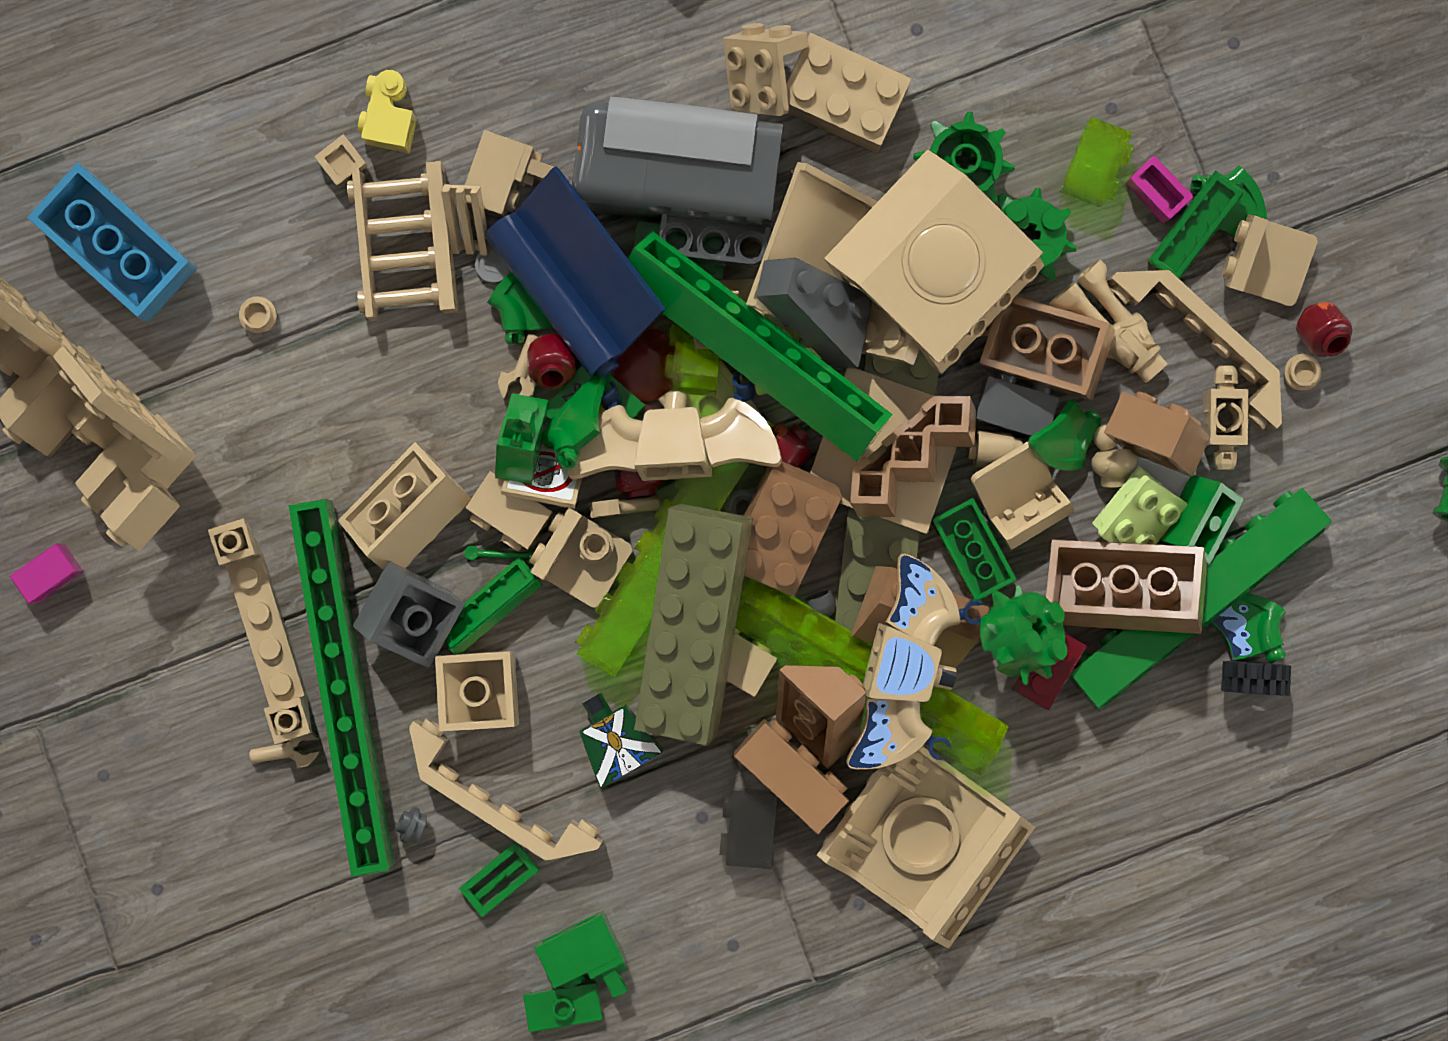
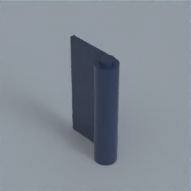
(575, 274)

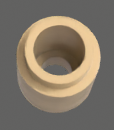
(991, 446)

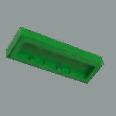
(1197, 225)
(492, 604)

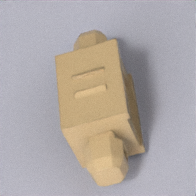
(1225, 379)

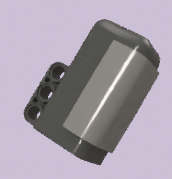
(684, 166)

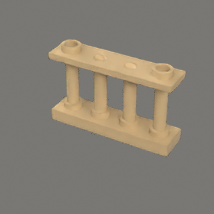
(437, 257)

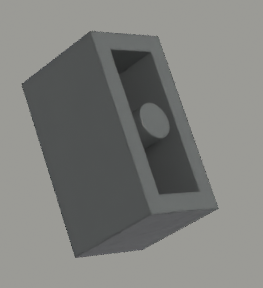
(1015, 407)

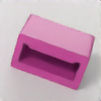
(1158, 189)
(46, 573)

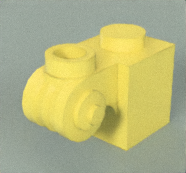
(383, 123)

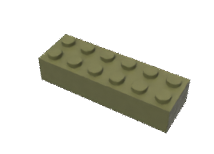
(693, 623)

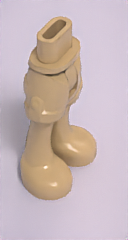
(1132, 341)

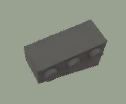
(818, 307)

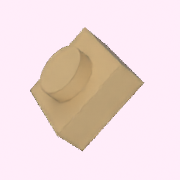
(340, 159)

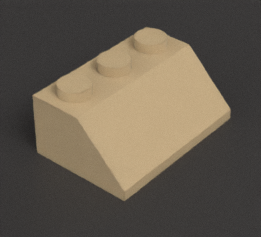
(404, 509)

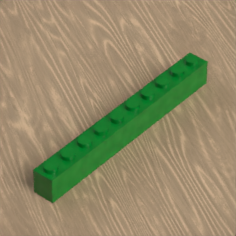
(341, 687)

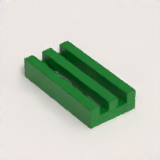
(524, 858)

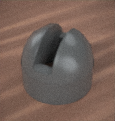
(822, 602)

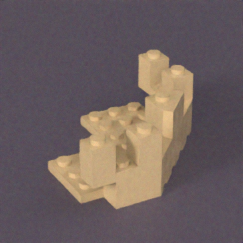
(67, 393)

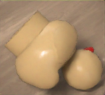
(1110, 463)

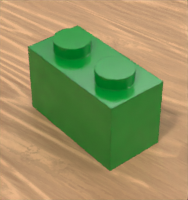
(1205, 518)

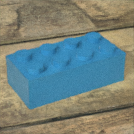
(112, 242)

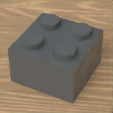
(408, 614)

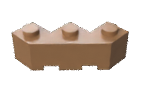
(911, 453)

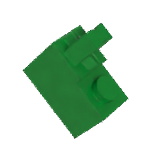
(521, 438)
(583, 949)

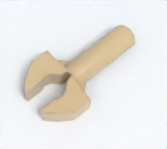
(521, 372)
(618, 507)
(286, 750)

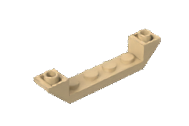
(1265, 402)
(265, 628)
(427, 746)

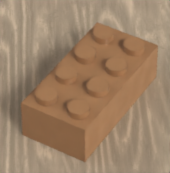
(1128, 585)

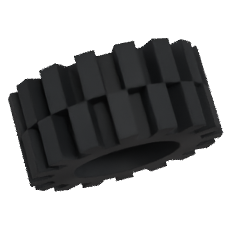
(1256, 678)

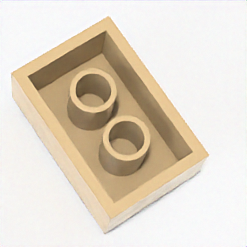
(845, 93)

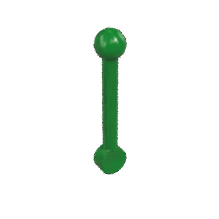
(473, 553)

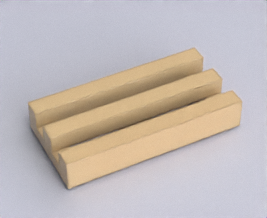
(451, 215)

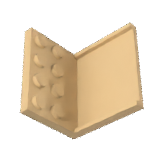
(810, 224)

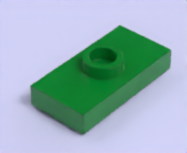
(562, 1007)

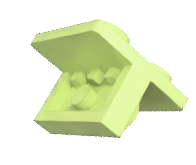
(1139, 511)

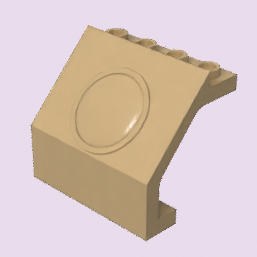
(937, 258)
(927, 842)

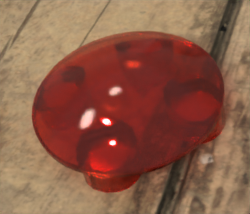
(644, 366)

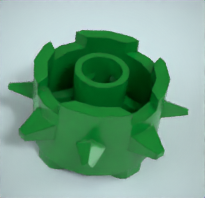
(978, 145)
(1044, 223)
(1024, 634)

